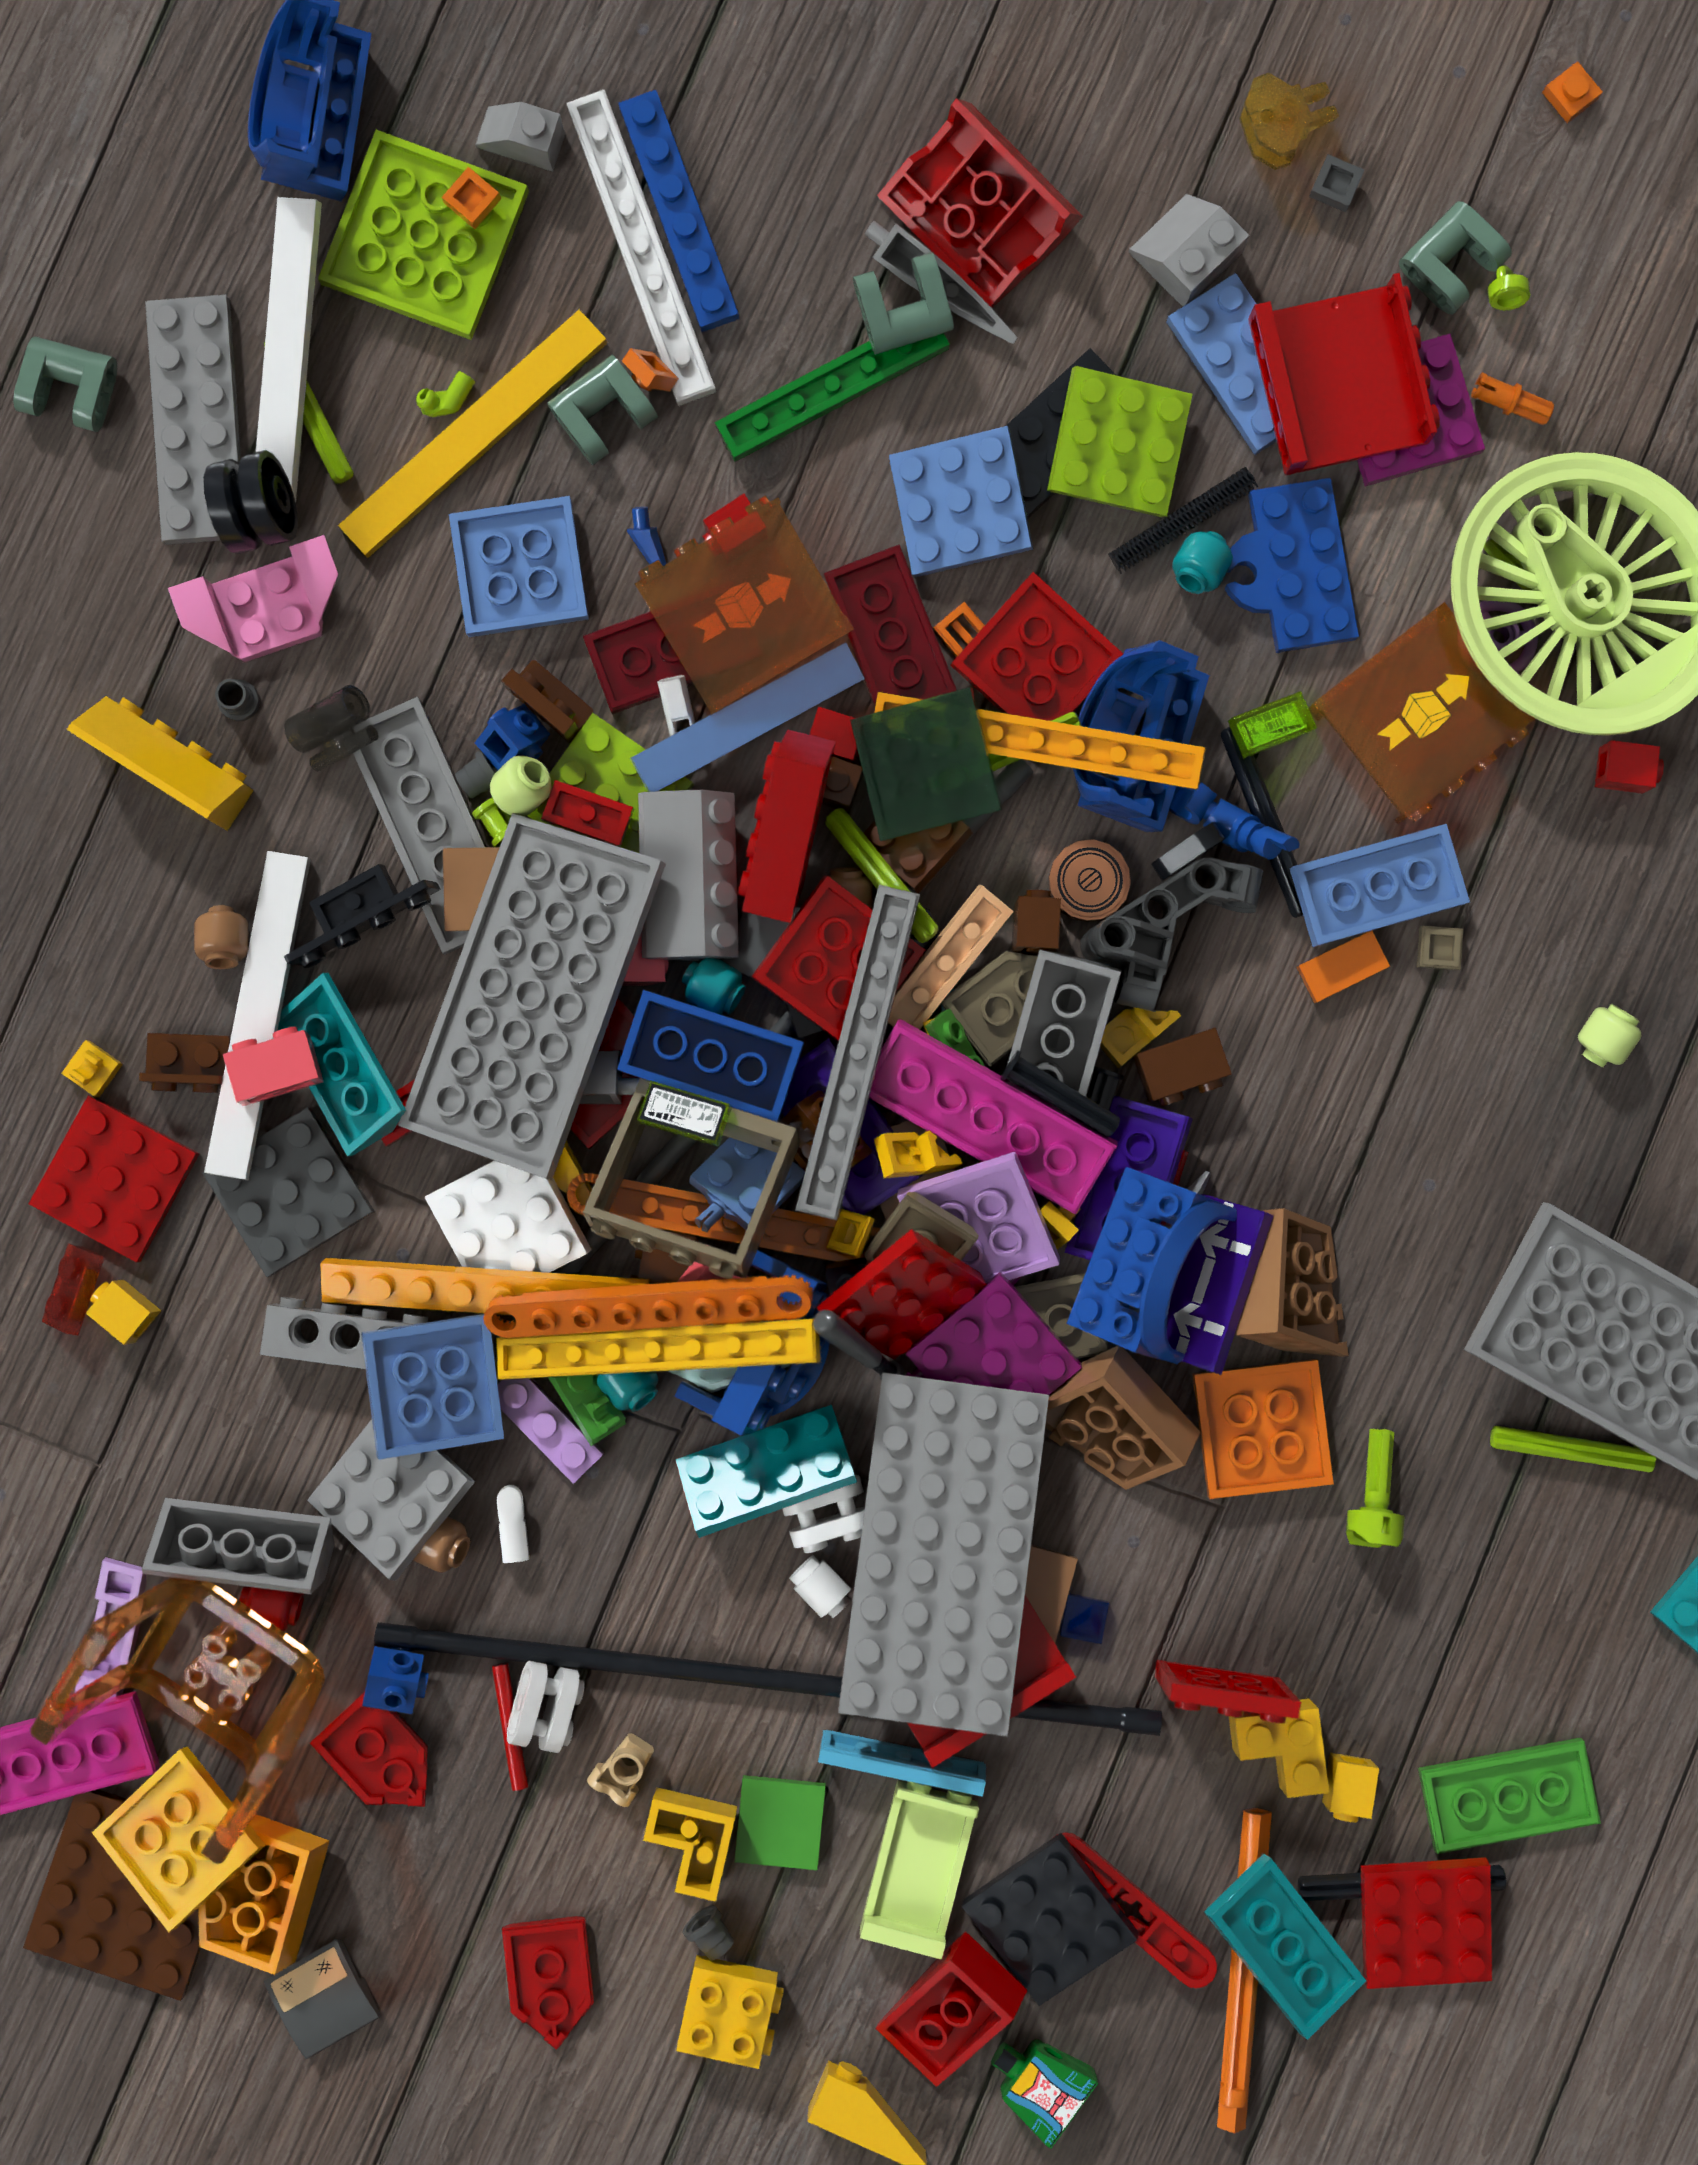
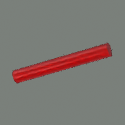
(505, 1703)

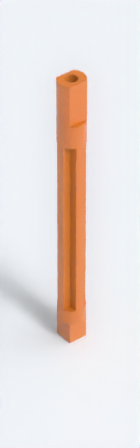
(1241, 1995)

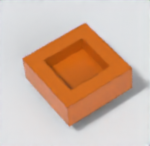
(1572, 92)
(471, 198)
(649, 370)

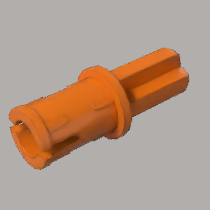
(1512, 399)

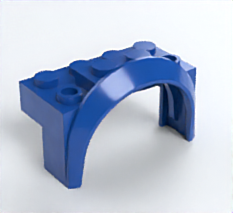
(286, 95)
(1172, 702)
(1140, 1263)
(763, 1390)

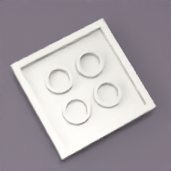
(508, 1220)

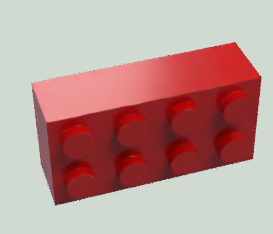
(785, 825)

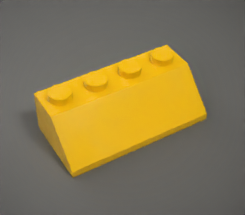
(163, 761)

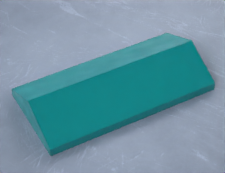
(355, 1088)

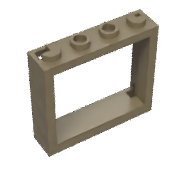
(740, 1126)

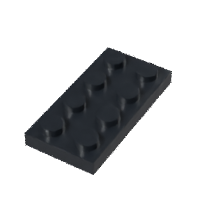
(1037, 431)

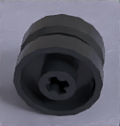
(250, 502)

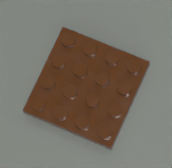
(99, 1919)

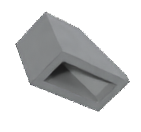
(522, 134)

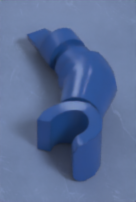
(1241, 829)

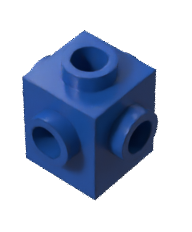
(512, 735)
(395, 1680)

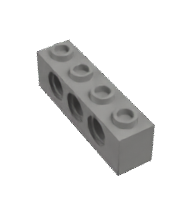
(284, 1338)

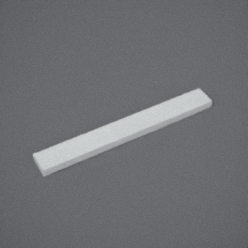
(640, 246)
(288, 332)
(259, 1005)

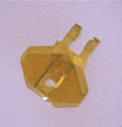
(1278, 118)

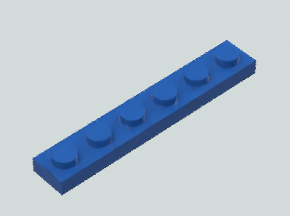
(678, 211)

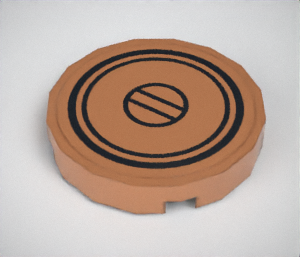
(1089, 880)

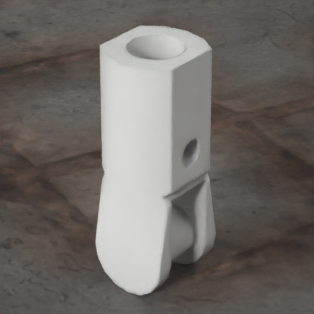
(675, 701)
(512, 1525)

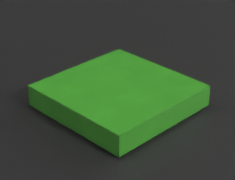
(780, 1822)

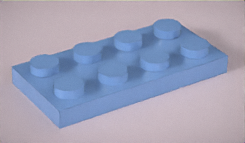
(1221, 346)
(1379, 885)

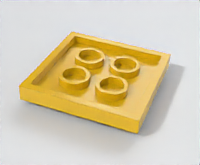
(161, 1836)

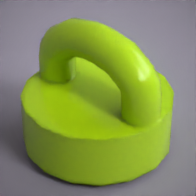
(1508, 290)

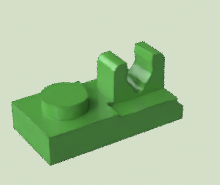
(588, 1406)

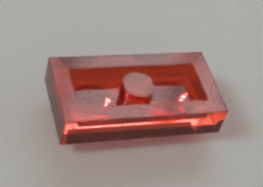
(72, 1289)

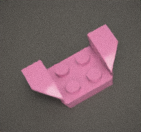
(264, 606)

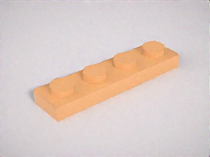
(949, 957)

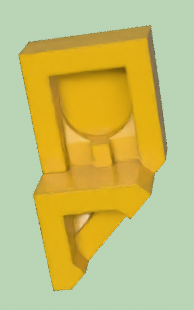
(1133, 1031)
(912, 1154)

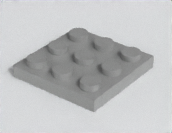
(389, 1503)

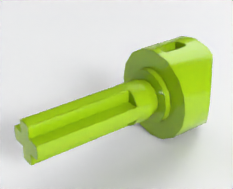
(1374, 1523)

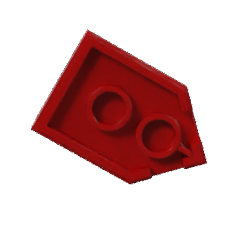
(376, 1755)
(549, 1974)

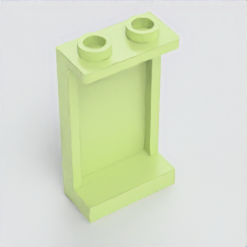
(918, 1868)

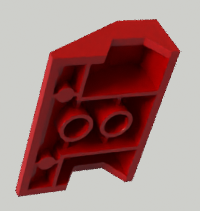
(979, 204)

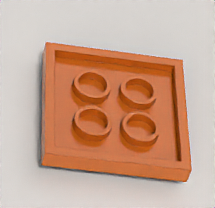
(1263, 1429)

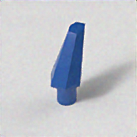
(646, 537)

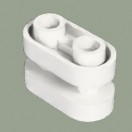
(814, 1533)
(555, 1728)

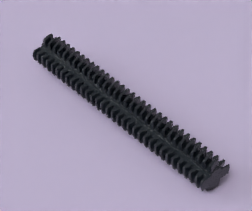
(1182, 518)

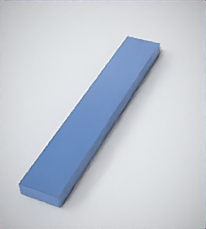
(747, 718)

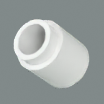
(820, 1587)

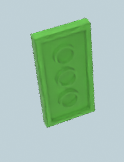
(1509, 1795)

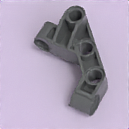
(1143, 943)

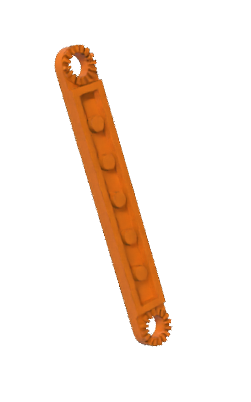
(677, 1209)
(648, 1306)

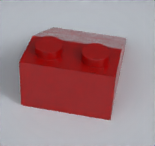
(953, 2009)

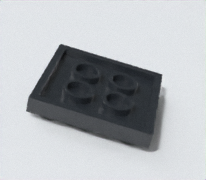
(1050, 1919)

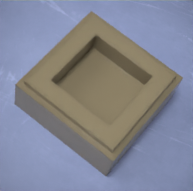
(1440, 948)

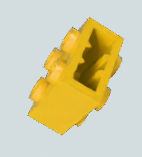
(729, 2012)

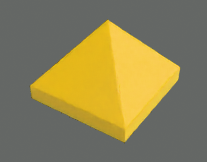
(851, 1233)

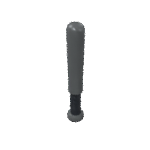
(851, 1342)

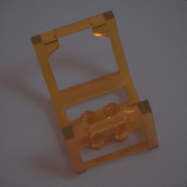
(262, 1757)

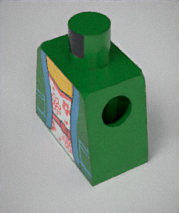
(1044, 2086)

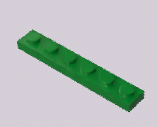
(820, 393)

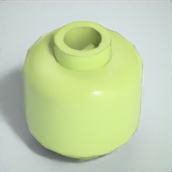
(520, 785)
(1609, 1036)

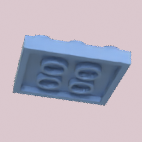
(961, 501)
(518, 566)
(432, 1386)

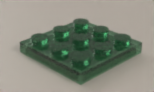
(926, 764)

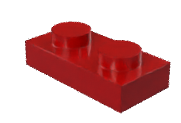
(587, 813)

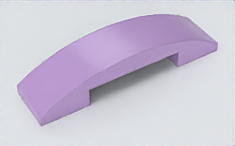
(116, 1585)

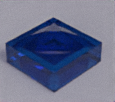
(1084, 1618)

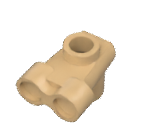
(619, 1774)

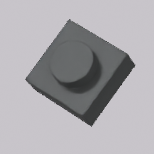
(1336, 183)

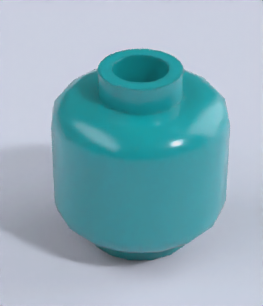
(1202, 562)
(713, 986)
(629, 1389)

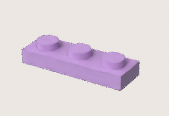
(547, 1426)

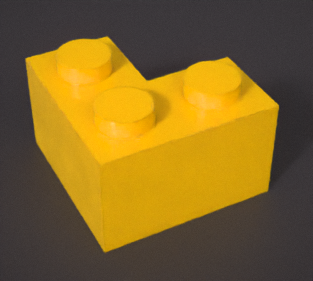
(1294, 1745)
(699, 1829)

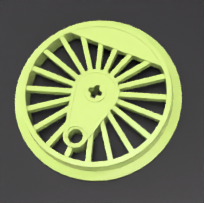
(1582, 593)

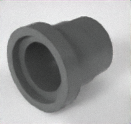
(245, 708)
(476, 775)
(709, 1932)

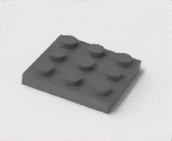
(294, 1194)

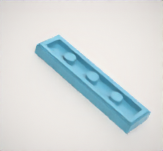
(901, 1763)

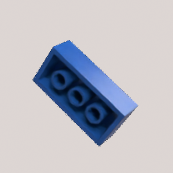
(710, 1055)

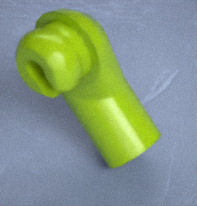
(447, 401)

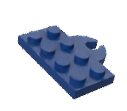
(1296, 566)

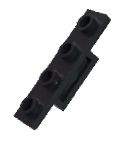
(355, 907)

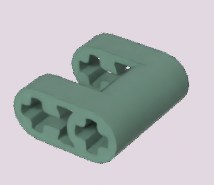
(1455, 230)
(909, 322)
(52, 360)
(589, 396)

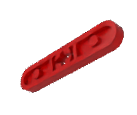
(1163, 1935)

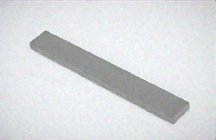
(858, 1052)

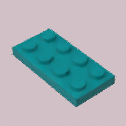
(765, 1471)
(1285, 1946)

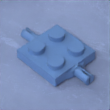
(734, 1181)

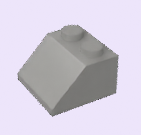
(1190, 247)

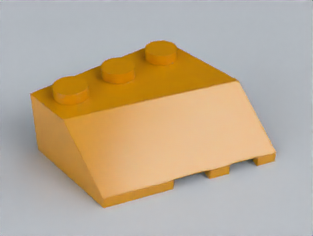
(267, 1902)

